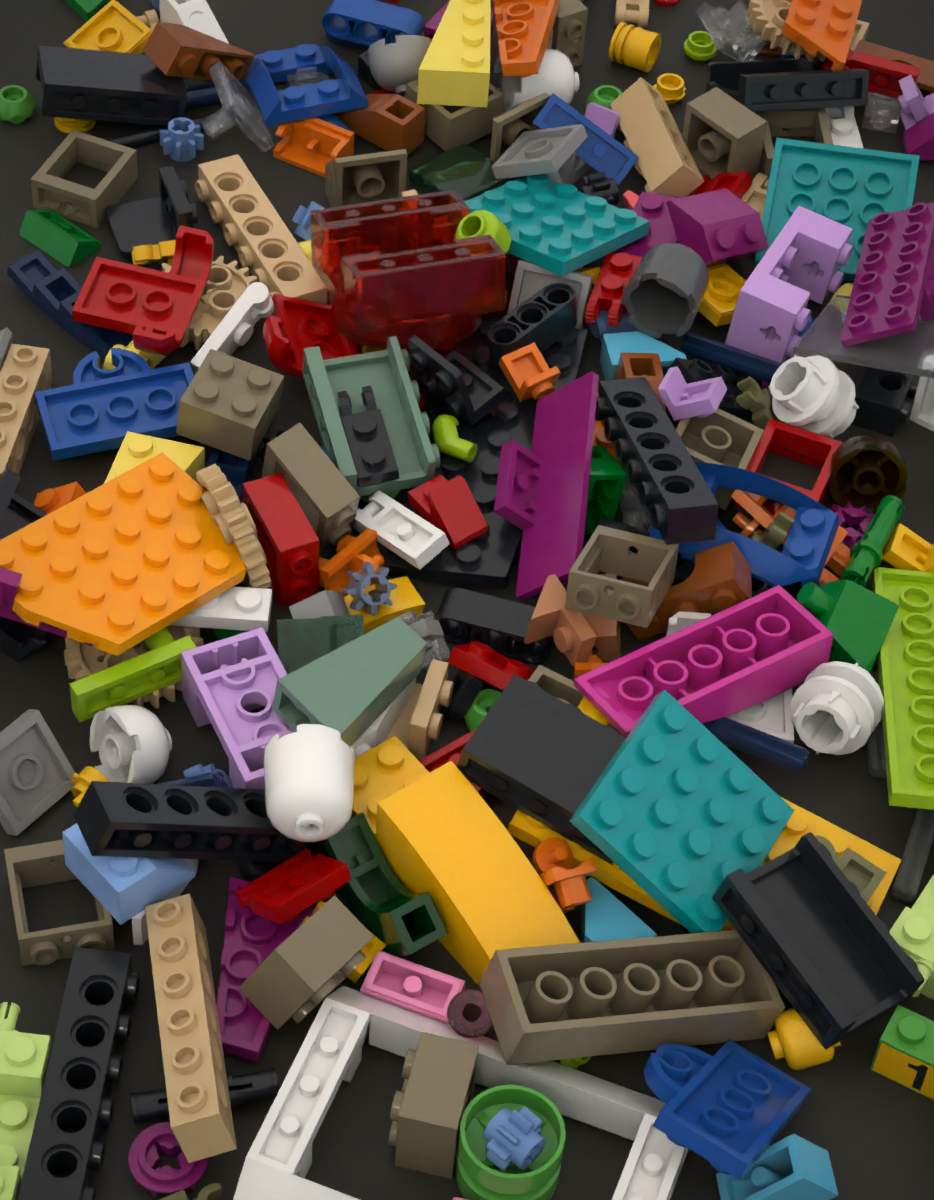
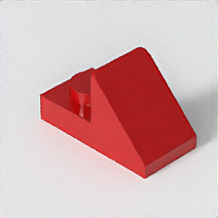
(449, 508)

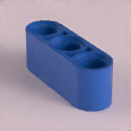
(370, 21)

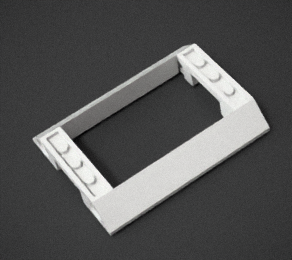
(334, 1049)

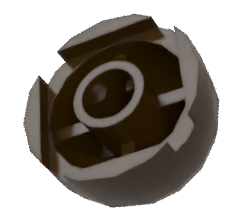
(867, 471)

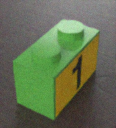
(907, 1052)

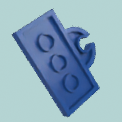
(108, 403)
(722, 1103)

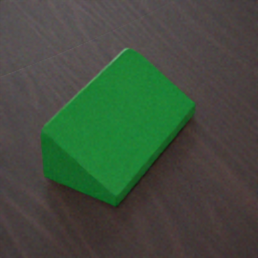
(58, 236)

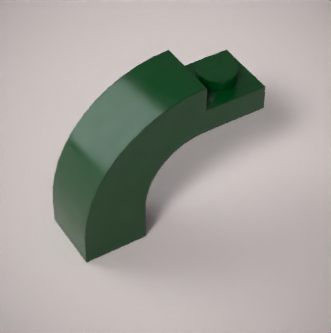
(377, 897)

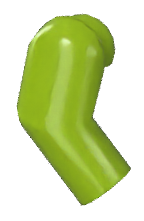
(448, 441)

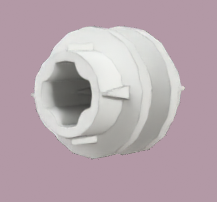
(813, 395)
(837, 708)

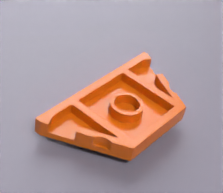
(823, 27)

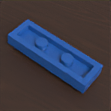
(598, 149)

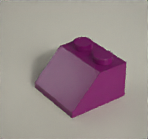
(717, 226)

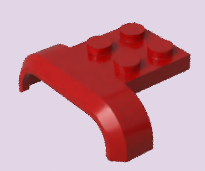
(149, 301)
(298, 326)

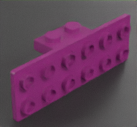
(893, 276)
(549, 486)

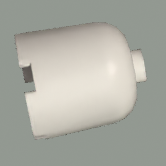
(554, 76)
(309, 782)

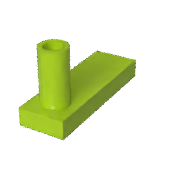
(132, 677)

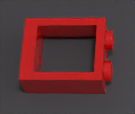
(799, 446)
(285, 538)

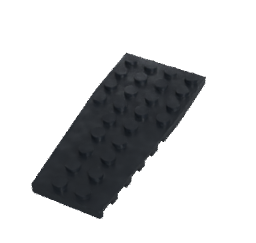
(491, 555)

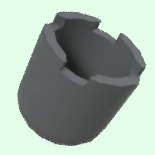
(666, 290)

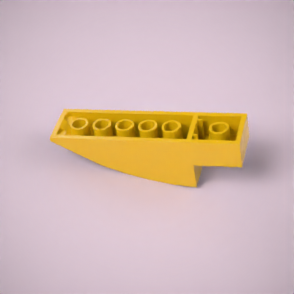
(454, 846)

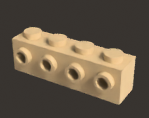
(657, 141)

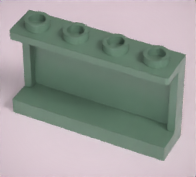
(394, 396)

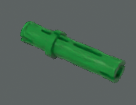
(868, 552)

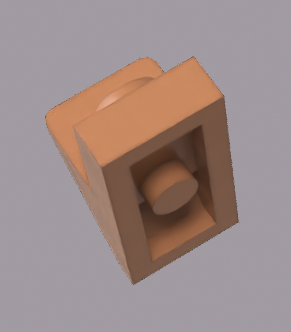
(568, 627)

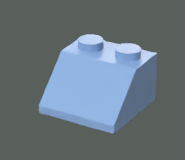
(123, 883)

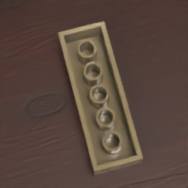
(627, 996)

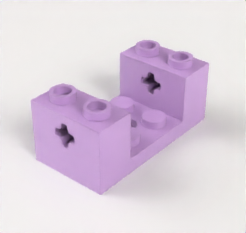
(796, 268)
(225, 683)

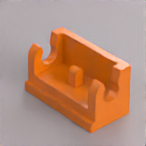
(312, 144)

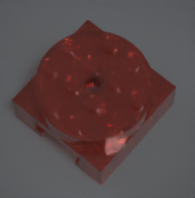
(404, 272)

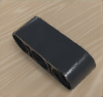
(539, 319)
(491, 621)

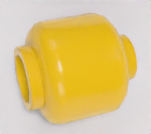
(797, 1042)

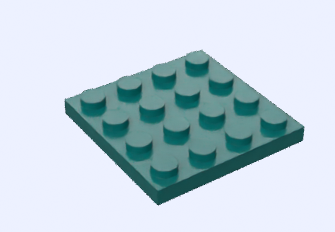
(838, 184)
(559, 224)
(681, 813)

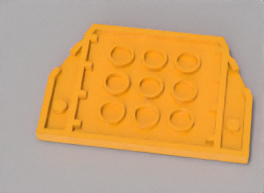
(122, 559)

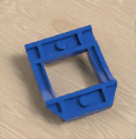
(307, 100)
(805, 545)

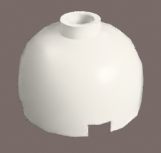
(130, 744)

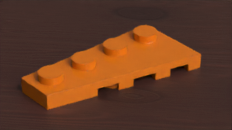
(523, 33)

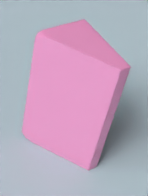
(411, 986)

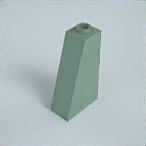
(352, 682)

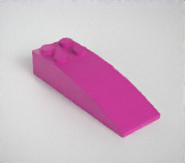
(715, 663)

